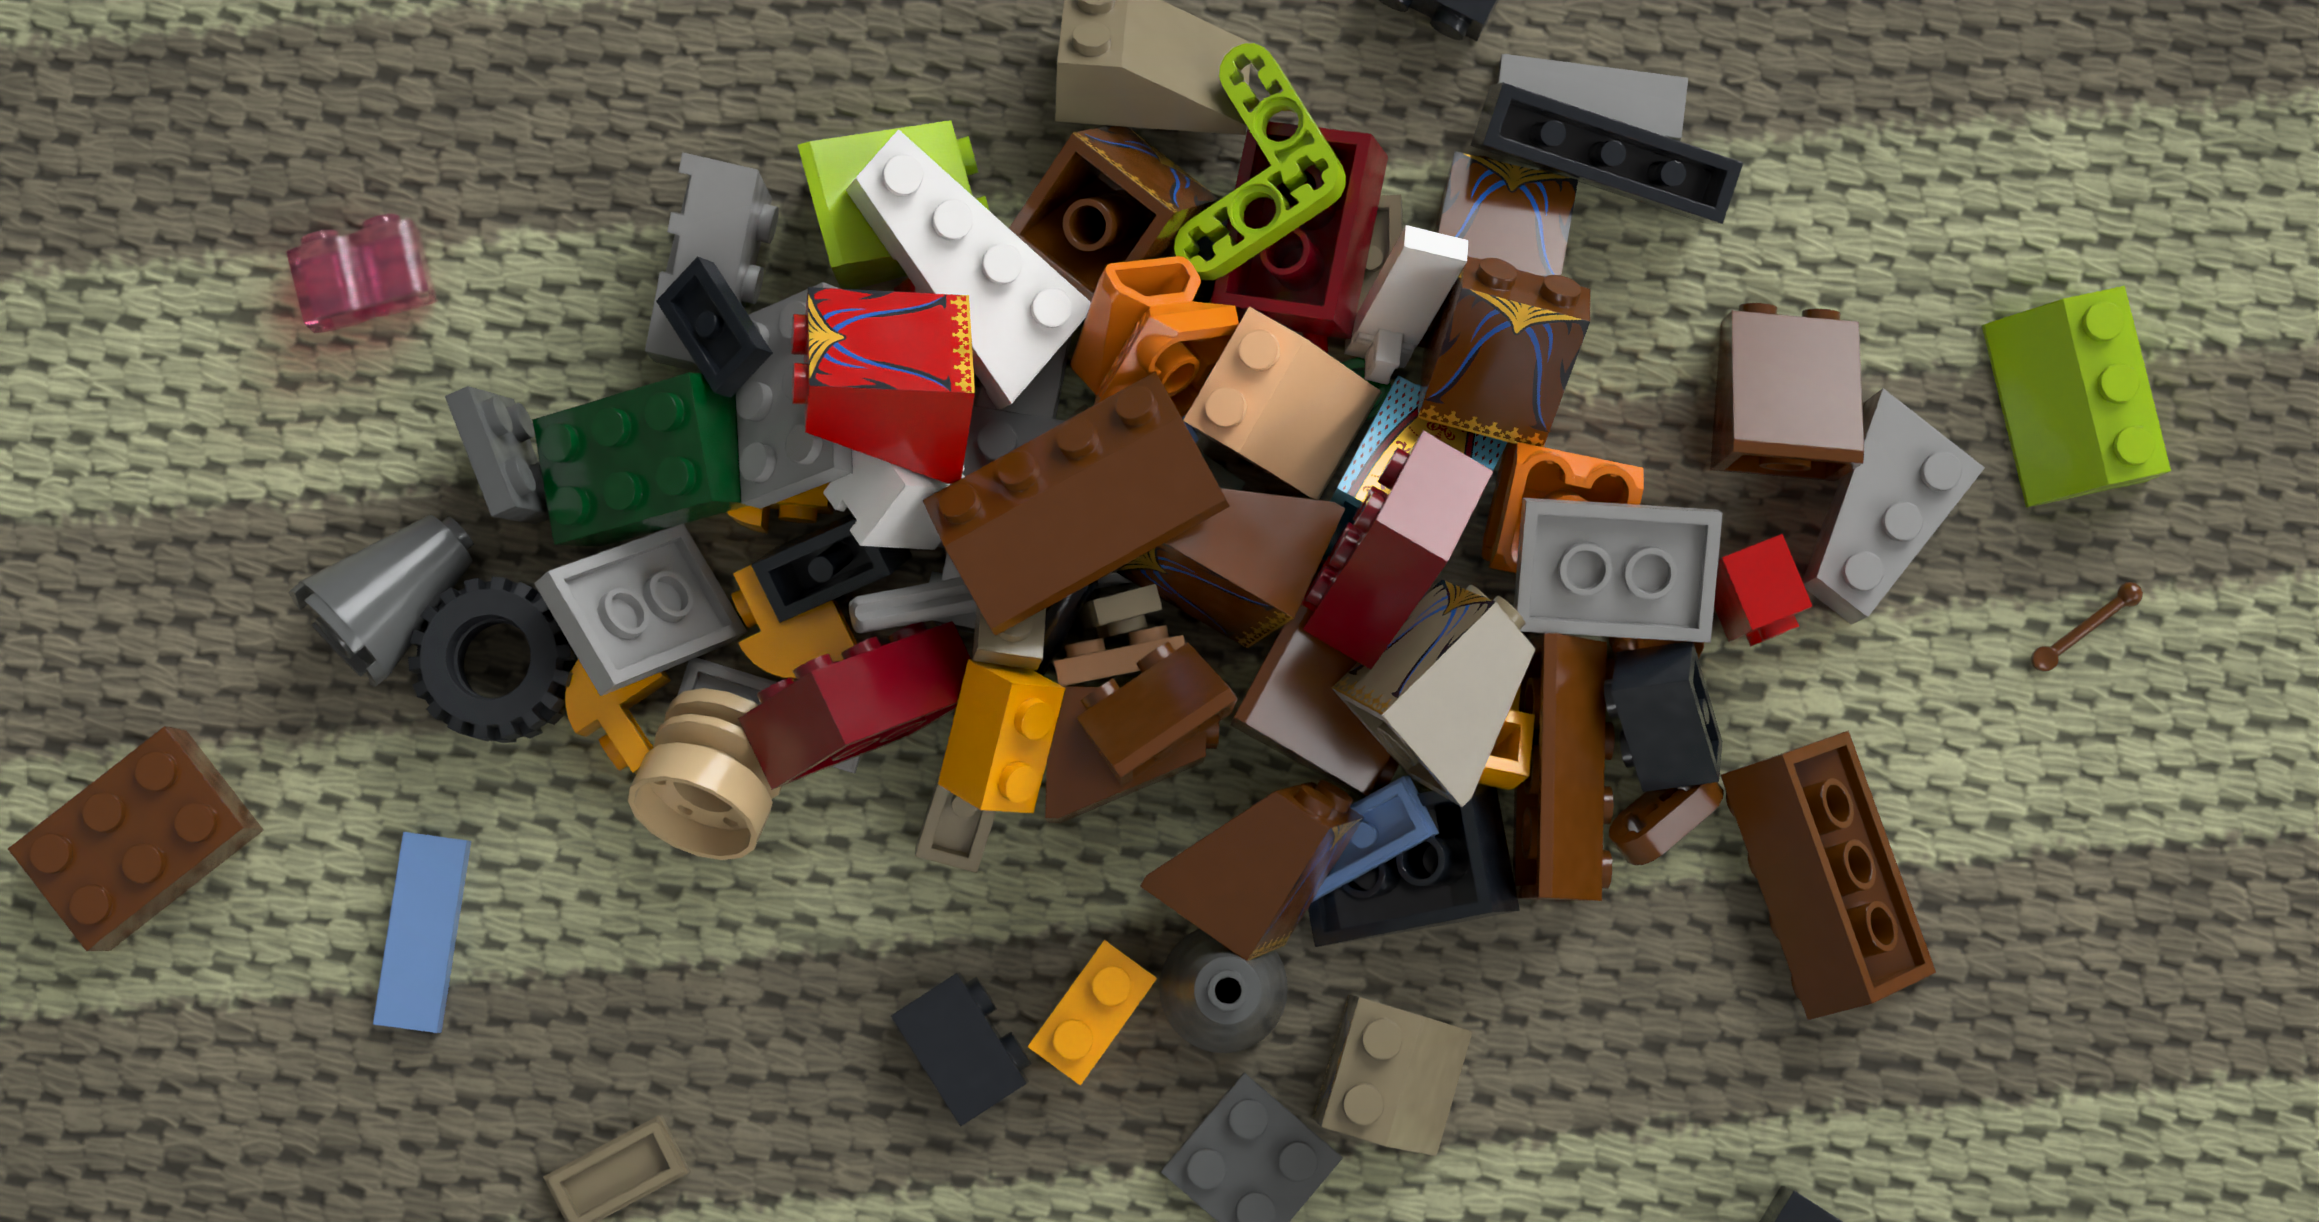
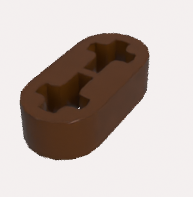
(1661, 820)

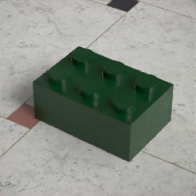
(639, 461)

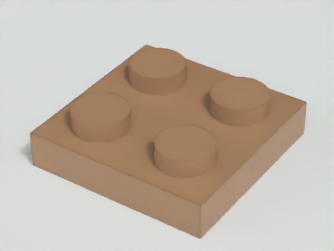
(1090, 661)

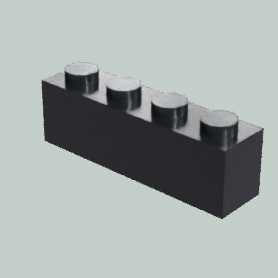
(1606, 153)

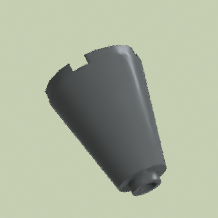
(379, 593)
(1191, 1002)

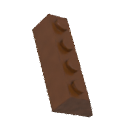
(1075, 503)
(1565, 798)
(1828, 876)

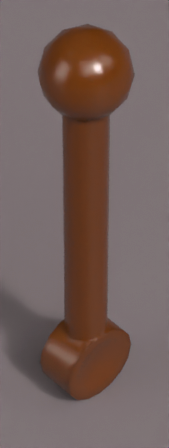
(2046, 657)

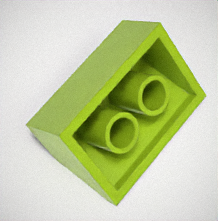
(2076, 397)

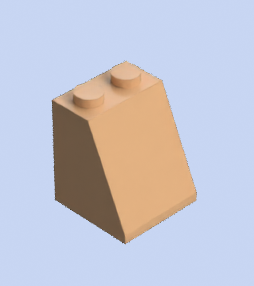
(1282, 404)

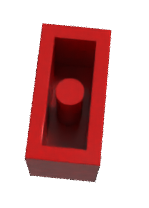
(1759, 592)

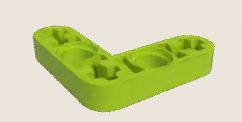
(1287, 163)

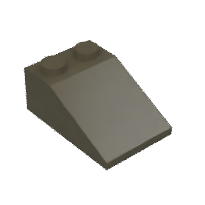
(1143, 68)

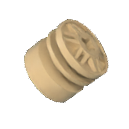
(703, 779)

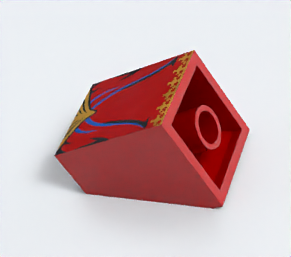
(888, 375)

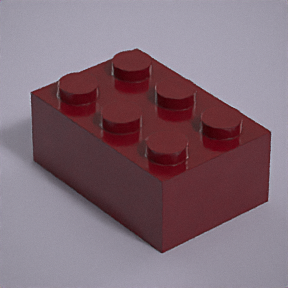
(1317, 270)
(1394, 548)
(856, 702)

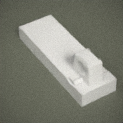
(1405, 300)

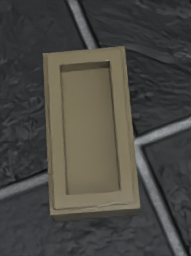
(617, 1173)

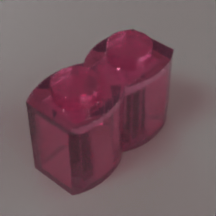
(361, 273)

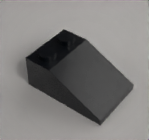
(1437, 883)

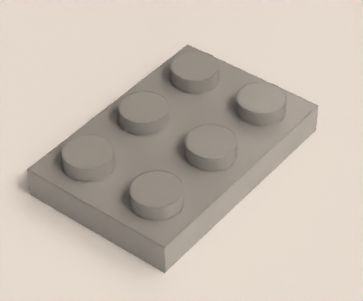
(772, 442)
(1617, 569)
(640, 608)

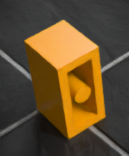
(1001, 737)
(1092, 1012)

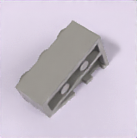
(724, 222)
(1886, 507)

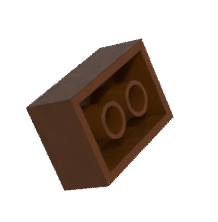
(135, 839)

